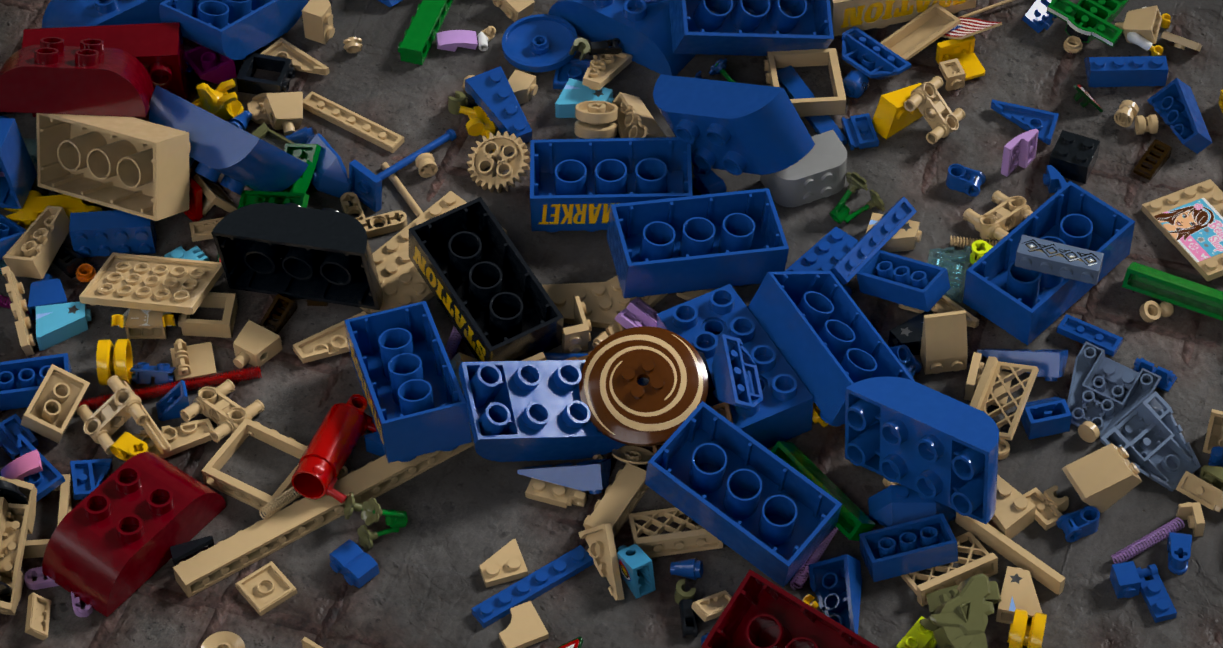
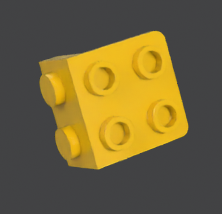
(964, 51)

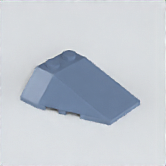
(1154, 442)

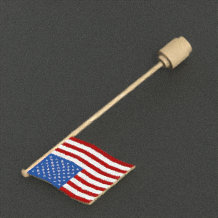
(972, 26)

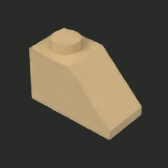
(523, 85)

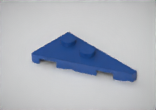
(1029, 118)
(45, 480)

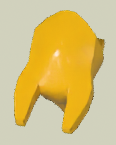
(219, 100)

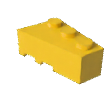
(891, 114)

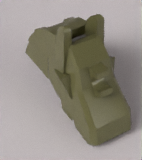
(964, 616)

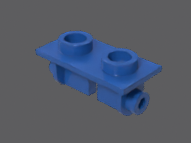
(144, 373)
(1167, 377)

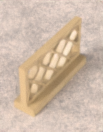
(989, 382)
(675, 541)
(954, 576)

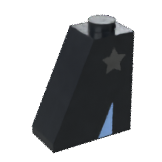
(909, 333)

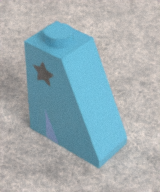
(575, 93)
(60, 322)

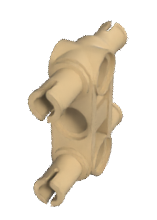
(934, 109)
(1000, 219)
(220, 409)
(112, 414)

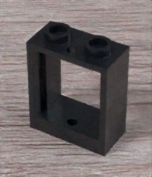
(256, 86)

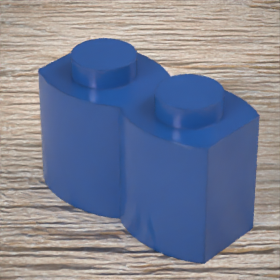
(354, 564)

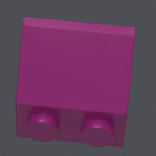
(210, 65)

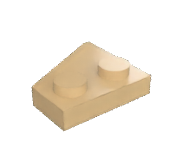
(504, 565)

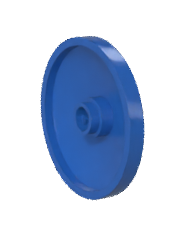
(539, 43)

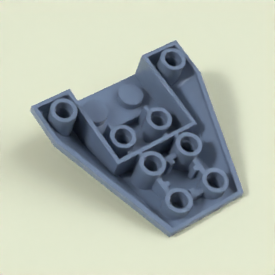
(1106, 389)

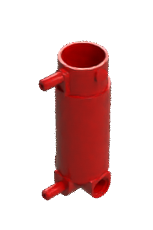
(331, 449)

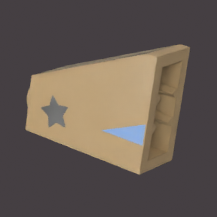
(904, 239)
(1017, 593)

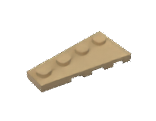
(604, 69)

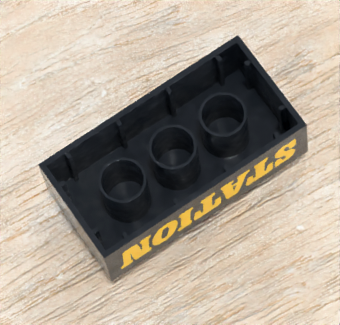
(485, 284)

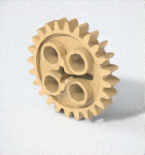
(482, 159)

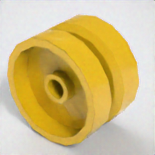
(114, 360)
(1026, 635)

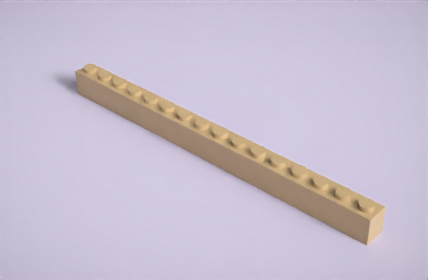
(299, 520)

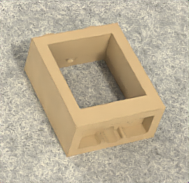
(212, 328)

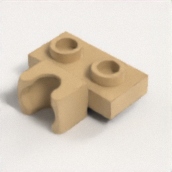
(1048, 506)

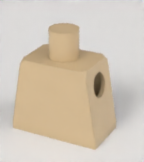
(284, 110)
(255, 345)

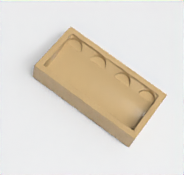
(921, 31)

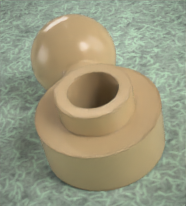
(1152, 311)

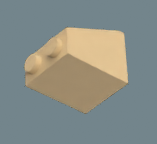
(1103, 476)

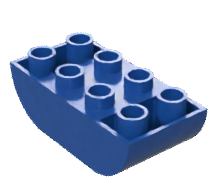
(530, 411)
(924, 443)

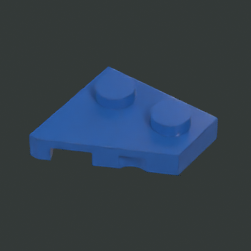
(88, 475)

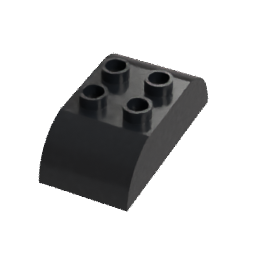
(298, 254)

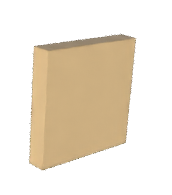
(266, 588)

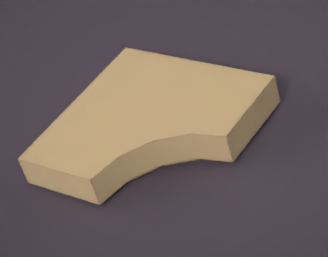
(524, 628)

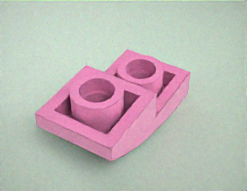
(23, 466)

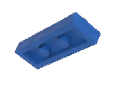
(1083, 331)

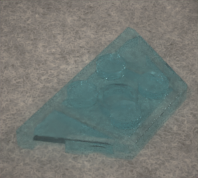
(956, 264)

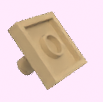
(214, 196)

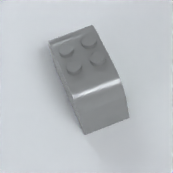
(812, 177)

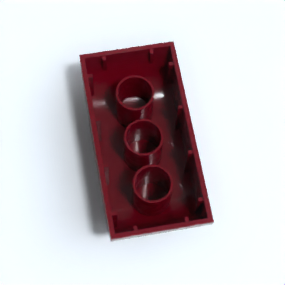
(75, 80)
(126, 530)

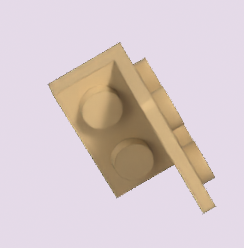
(974, 375)

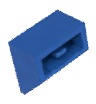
(1046, 417)

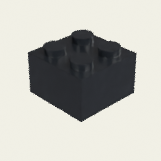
(1074, 156)

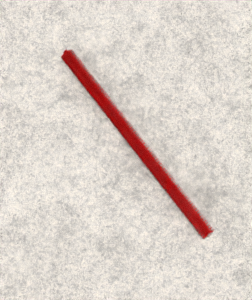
(199, 383)

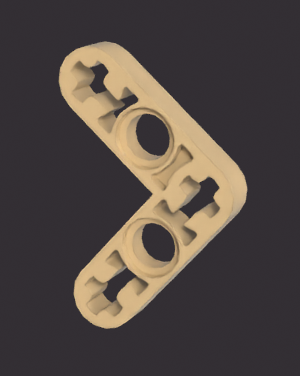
(371, 221)

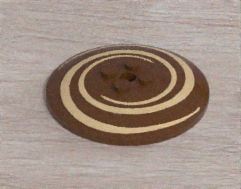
(636, 412)

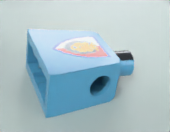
(634, 561)

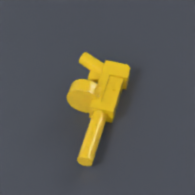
(479, 122)

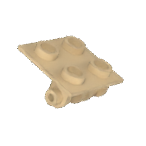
(192, 360)

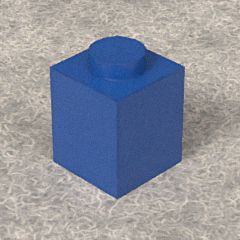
(1125, 579)

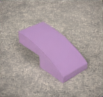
(452, 39)

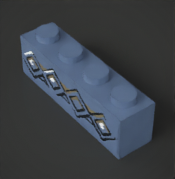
(1059, 259)

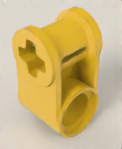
(128, 446)

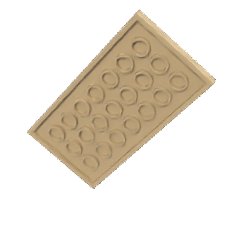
(396, 272)

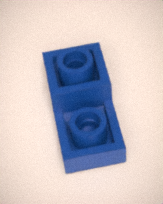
(1053, 179)

